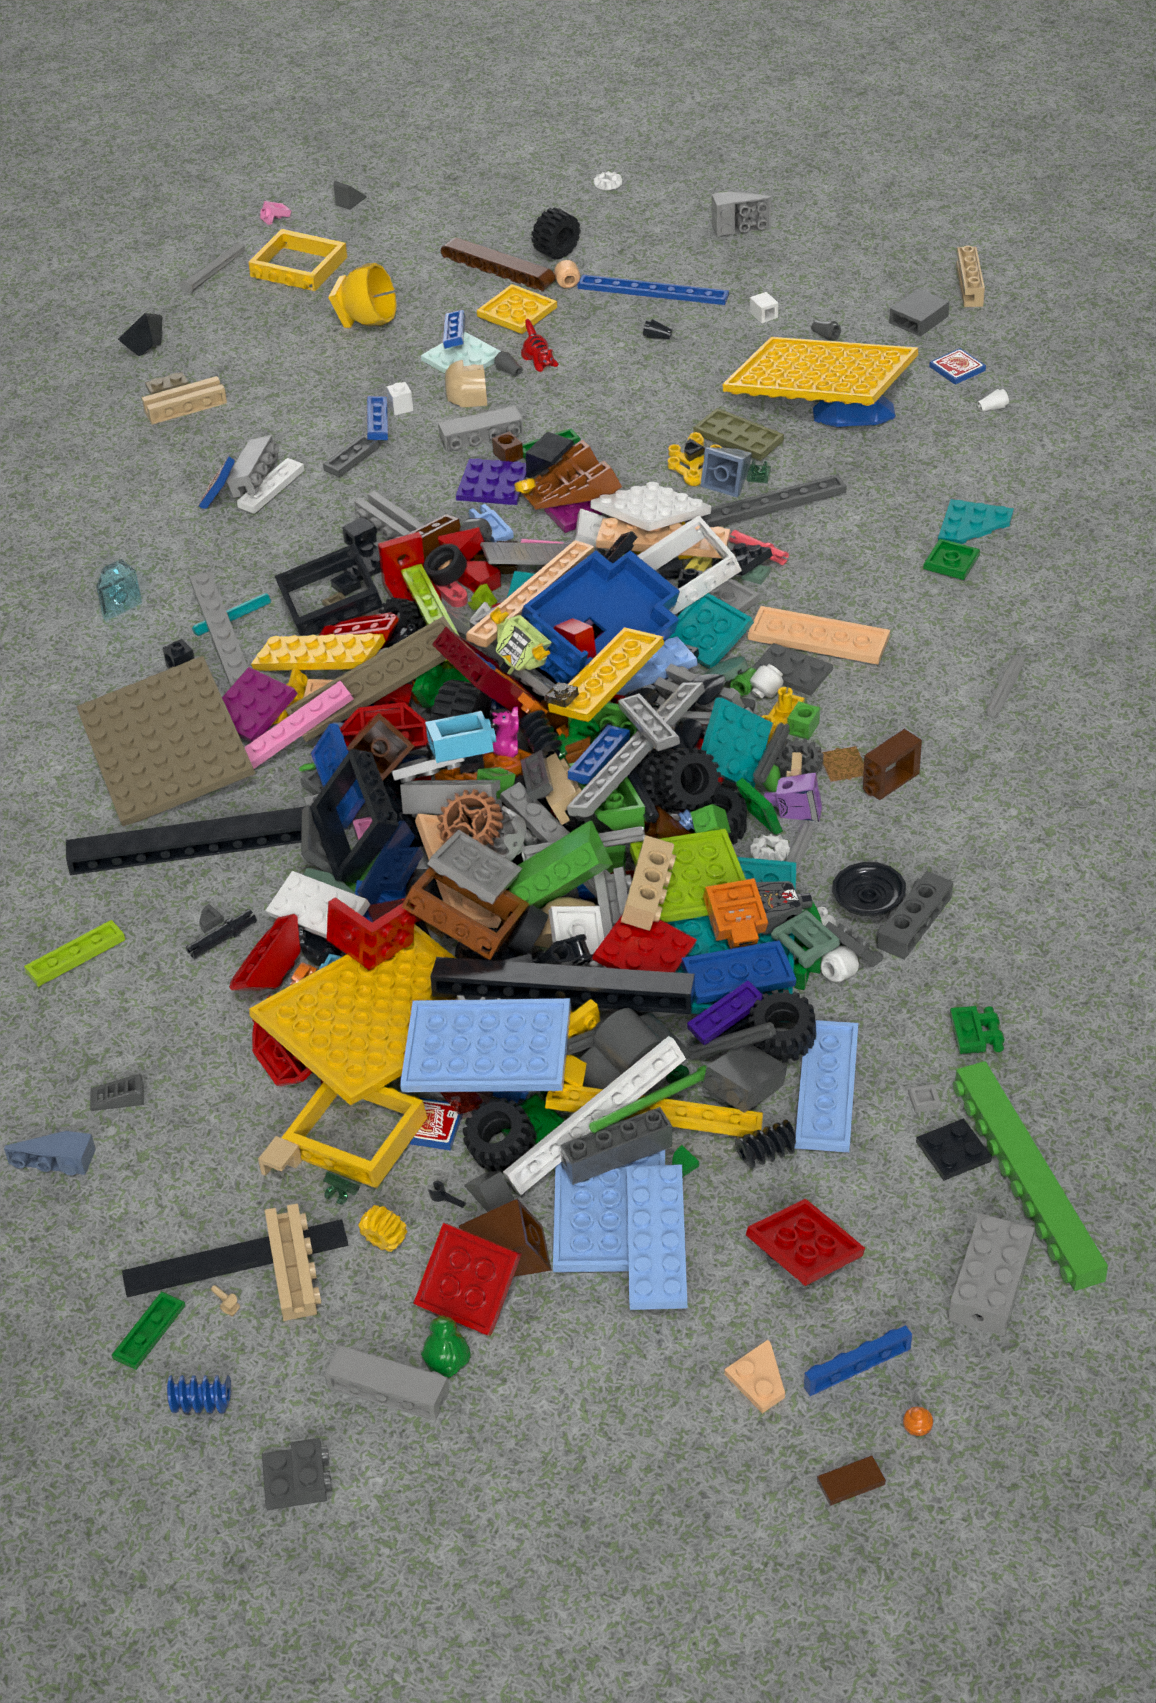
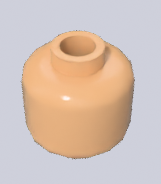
(567, 274)

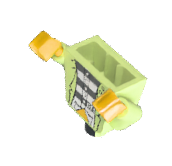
(519, 643)

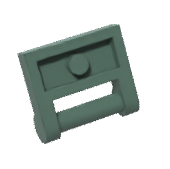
(811, 933)

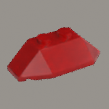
(373, 624)
(400, 715)
(270, 957)
(276, 1059)

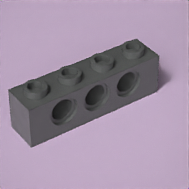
(914, 915)

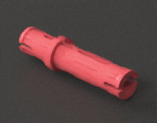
(742, 538)

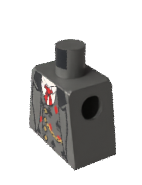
(781, 902)

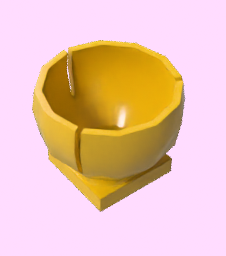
(355, 298)

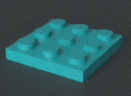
(711, 628)
(736, 740)

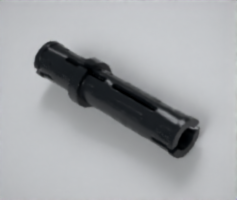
(230, 928)

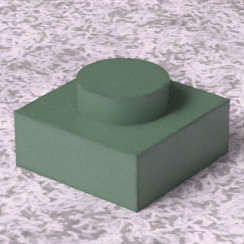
(757, 574)

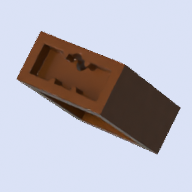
(901, 748)

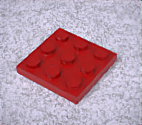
(643, 949)
(805, 1241)
(467, 1279)

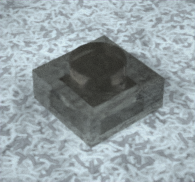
(562, 694)

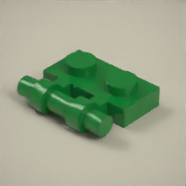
(968, 1029)

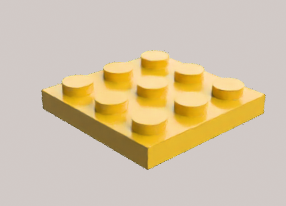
(514, 306)

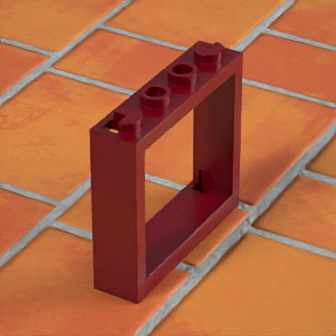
(464, 658)

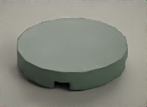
(729, 667)

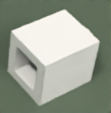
(763, 307)
(399, 398)

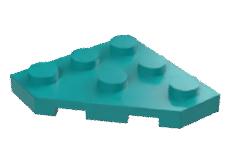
(971, 520)

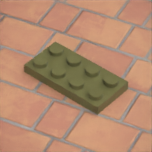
(738, 433)

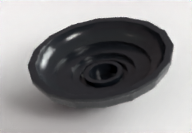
(869, 888)

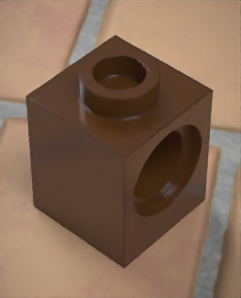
(507, 447)

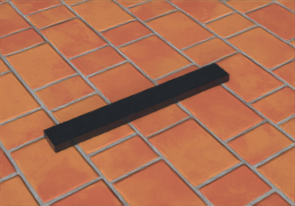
(223, 1260)

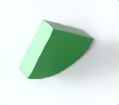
(686, 1159)

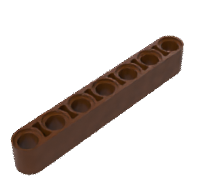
(498, 263)

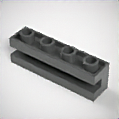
(616, 1145)

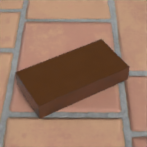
(851, 1480)

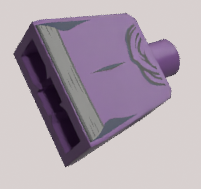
(797, 797)

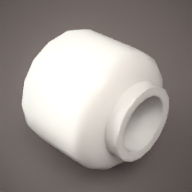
(766, 681)
(839, 964)

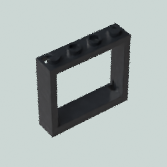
(339, 611)
(346, 863)

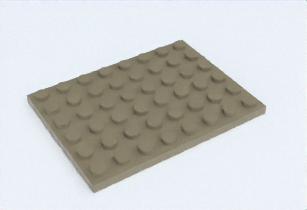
(164, 741)

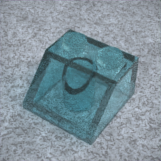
(118, 589)

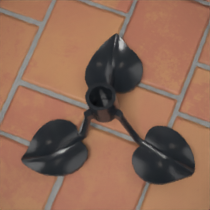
(689, 730)

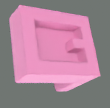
(272, 210)

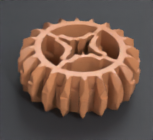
(488, 815)

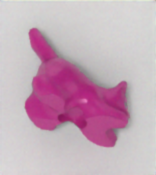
(506, 733)

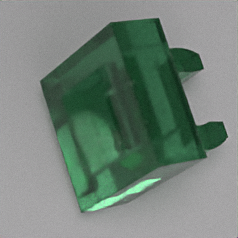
(759, 473)
(341, 1186)

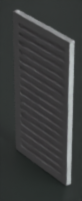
(522, 552)

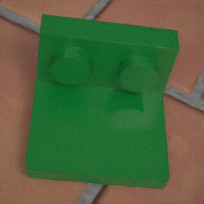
(429, 683)

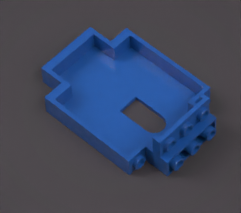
(611, 597)

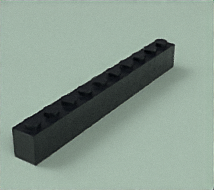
(184, 841)
(605, 986)

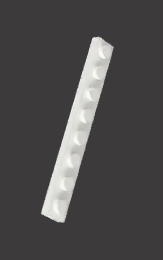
(619, 1093)

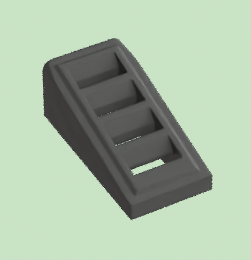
(127, 1099)

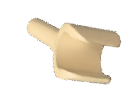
(229, 1302)

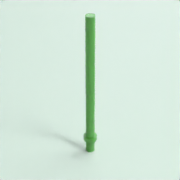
(648, 1100)

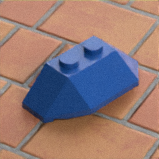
(853, 414)

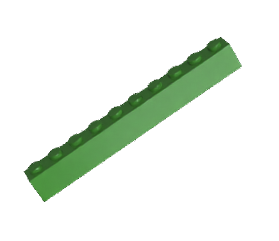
(1030, 1177)

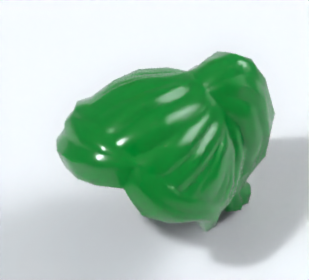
(445, 1347)

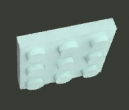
(471, 352)

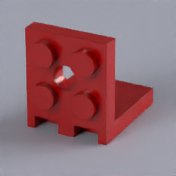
(391, 567)
(365, 940)

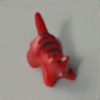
(537, 349)

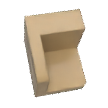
(279, 1155)

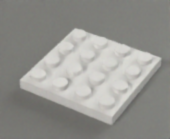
(650, 506)

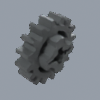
(807, 750)

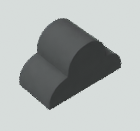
(621, 1043)

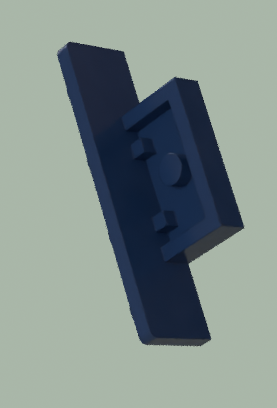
(392, 866)

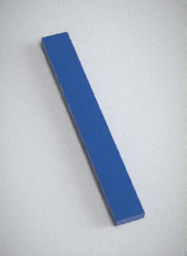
(653, 289)

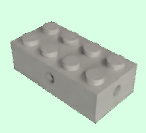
(991, 1274)

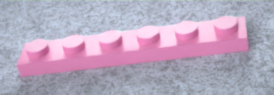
(298, 723)

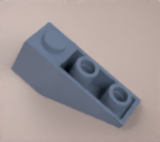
(60, 1151)

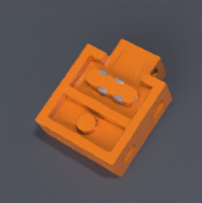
(736, 912)

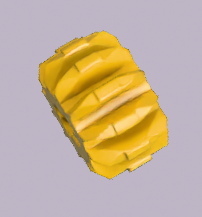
(382, 1228)

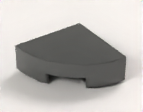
(210, 918)

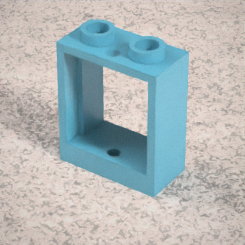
(460, 736)

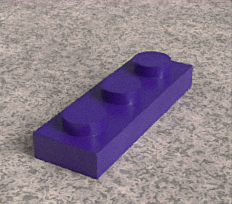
(724, 1013)

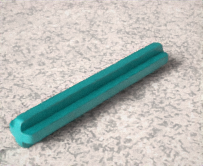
(236, 612)

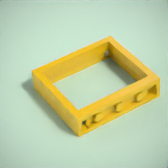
(333, 251)
(347, 1164)

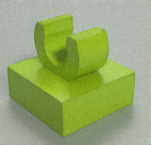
(482, 595)

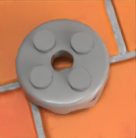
(511, 836)

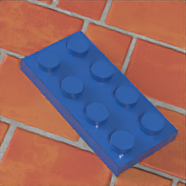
(327, 757)
(725, 970)

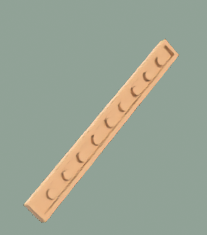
(486, 630)

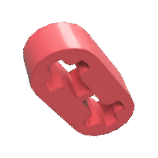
(455, 590)

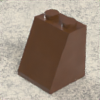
(384, 742)
(515, 1229)

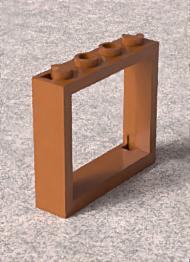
(457, 923)

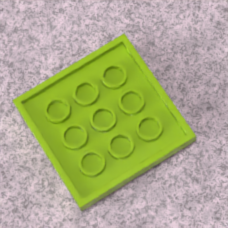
(700, 862)

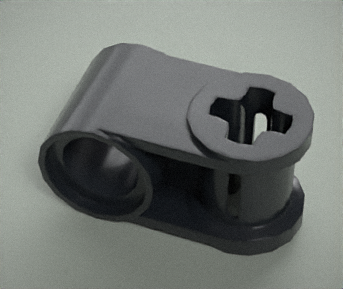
(571, 952)

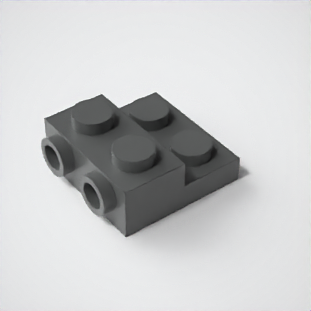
(296, 1475)

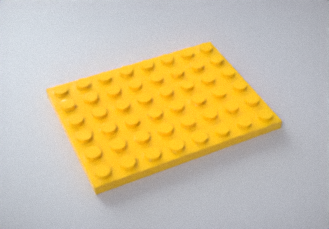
(821, 370)
(352, 1019)

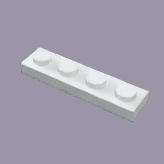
(271, 485)

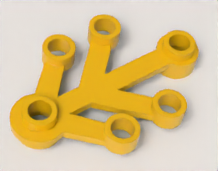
(693, 476)

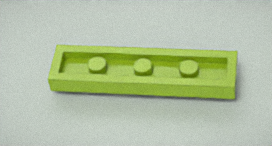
(74, 953)

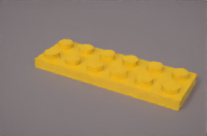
(317, 652)
(609, 672)

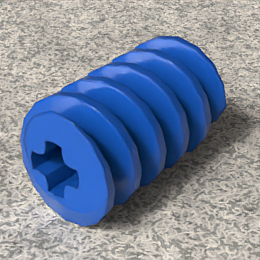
(198, 1395)

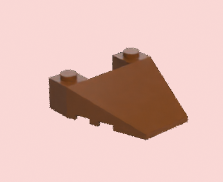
(573, 480)

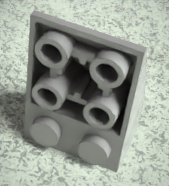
(740, 212)

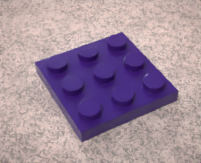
(491, 481)

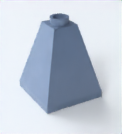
(725, 470)

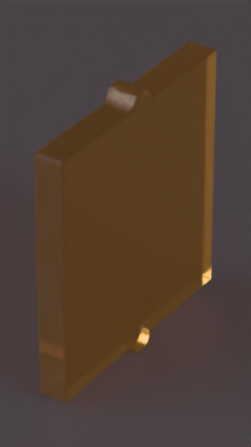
(843, 763)

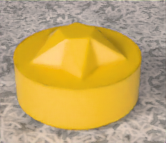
(525, 486)

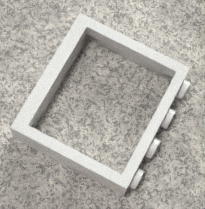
(680, 541)

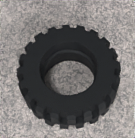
(458, 699)

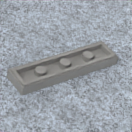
(648, 722)

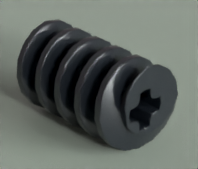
(540, 733)
(766, 1143)

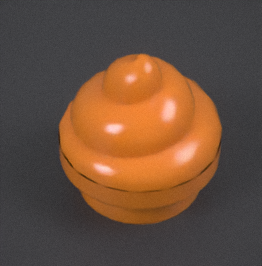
(918, 1421)

